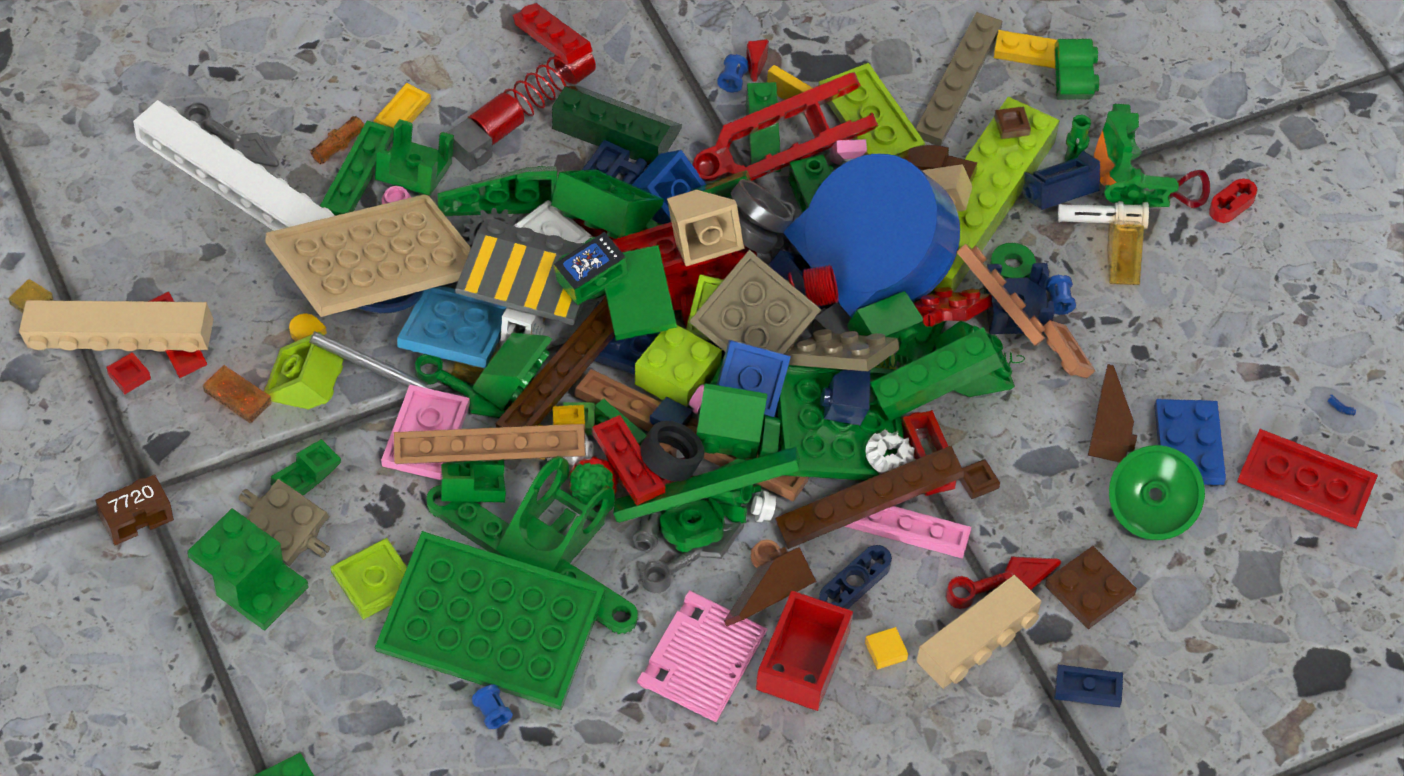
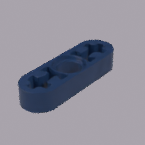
(858, 567)

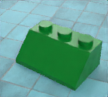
(604, 202)

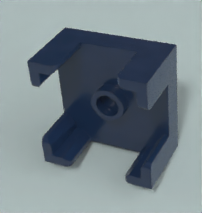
(1031, 291)

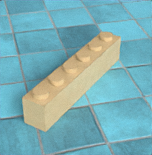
(116, 325)

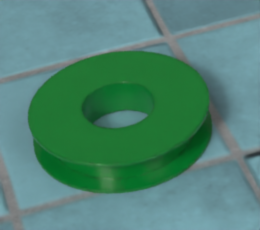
(1014, 251)

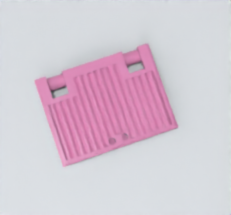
(702, 657)

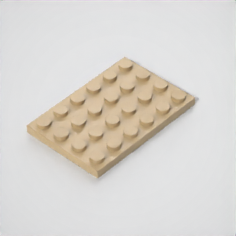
(371, 254)

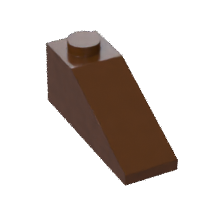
(1113, 422)
(772, 583)

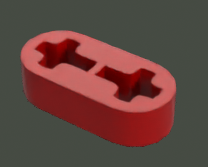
(1236, 204)

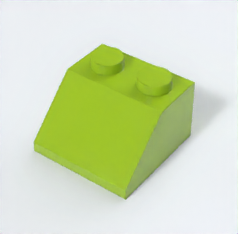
(303, 375)

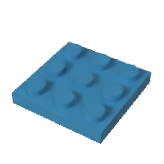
(453, 327)

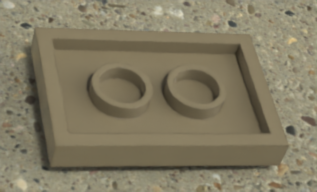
(843, 350)

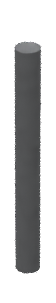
(365, 361)

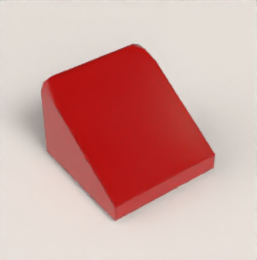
(756, 56)

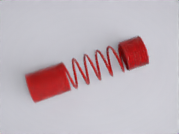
(506, 113)
(818, 283)

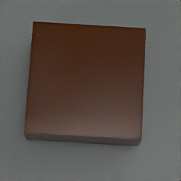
(1012, 122)
(979, 479)

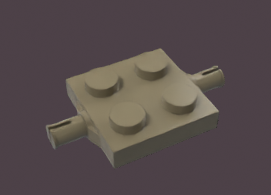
(288, 519)

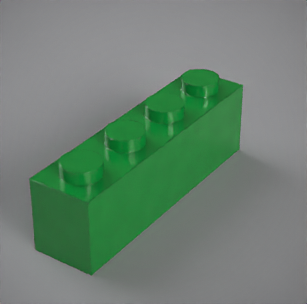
(936, 374)

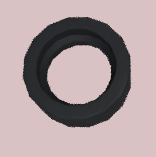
(680, 438)

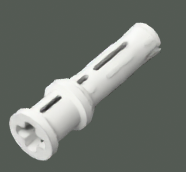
(1066, 213)

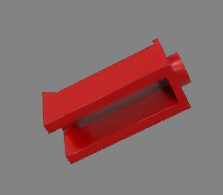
(926, 438)

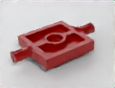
(950, 305)

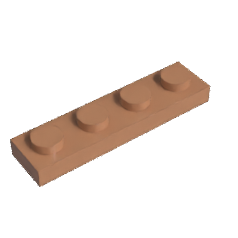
(1011, 303)

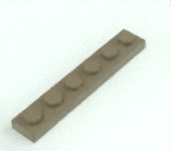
(958, 78)

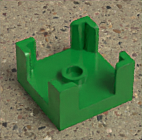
(413, 164)

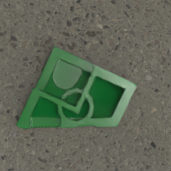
(473, 481)

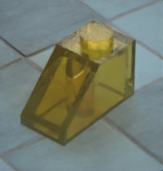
(1125, 251)

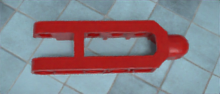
(719, 162)

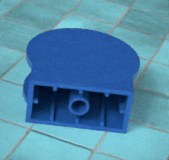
(879, 230)

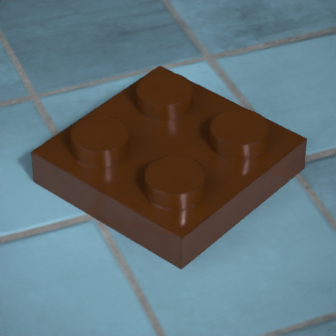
(1090, 587)

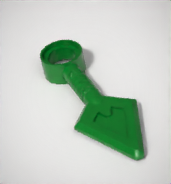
(478, 404)

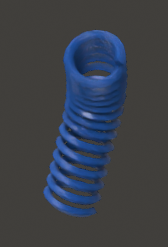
(1346, 409)

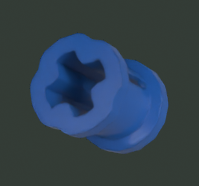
(733, 73)
(1061, 294)
(492, 706)

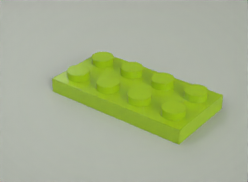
(894, 131)

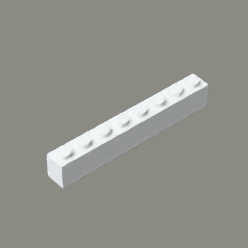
(224, 169)

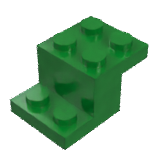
(248, 569)

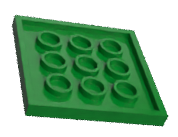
(826, 445)

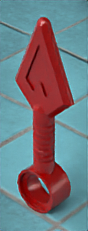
(1027, 569)

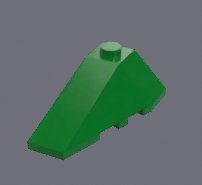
(515, 191)

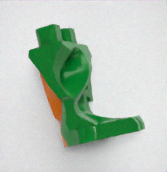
(1116, 151)

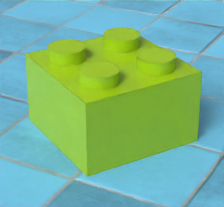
(677, 365)

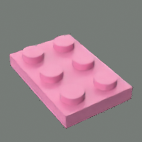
(426, 411)

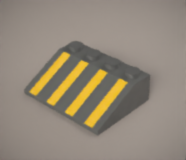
(517, 271)

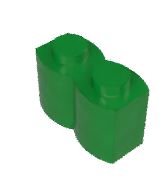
(1075, 69)

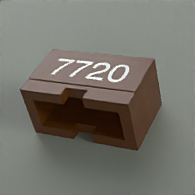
(134, 508)

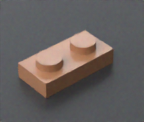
(1072, 356)

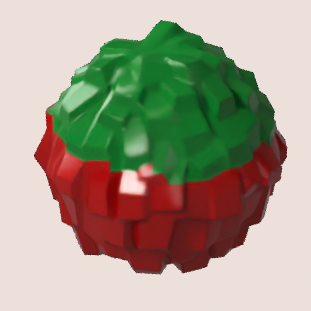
(590, 477)

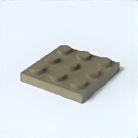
(755, 309)

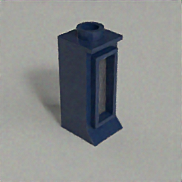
(1063, 181)

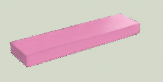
(917, 530)

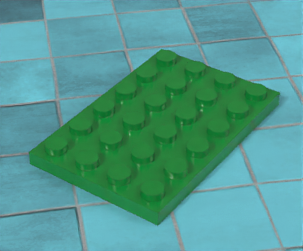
(491, 620)

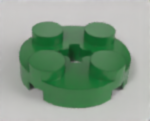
(686, 536)

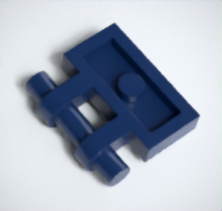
(614, 160)

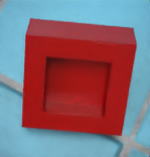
(128, 373)

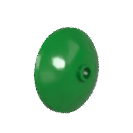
(1173, 476)

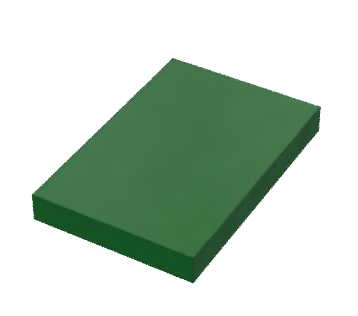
(641, 298)

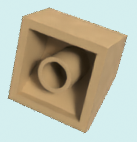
(704, 226)

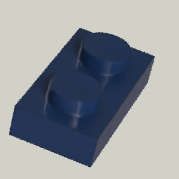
(1088, 685)

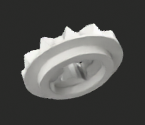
(880, 443)

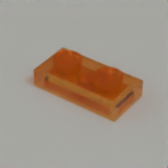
(237, 394)

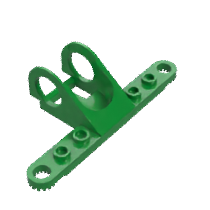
(537, 543)

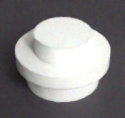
(763, 507)

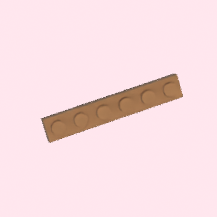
(489, 444)

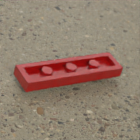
(552, 33)

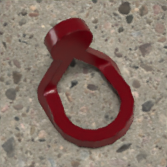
(1194, 203)

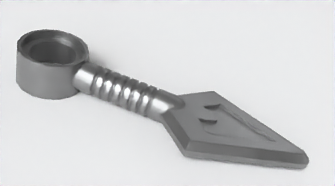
(249, 144)
(713, 550)

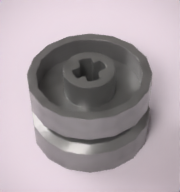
(760, 215)

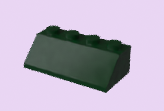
(601, 118)

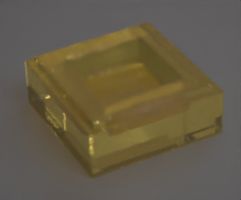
(29, 291)

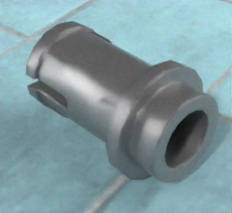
(646, 536)

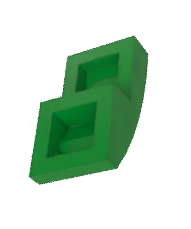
(310, 468)

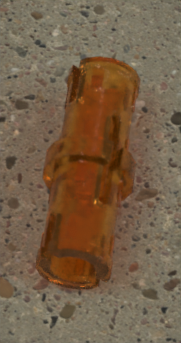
(337, 140)

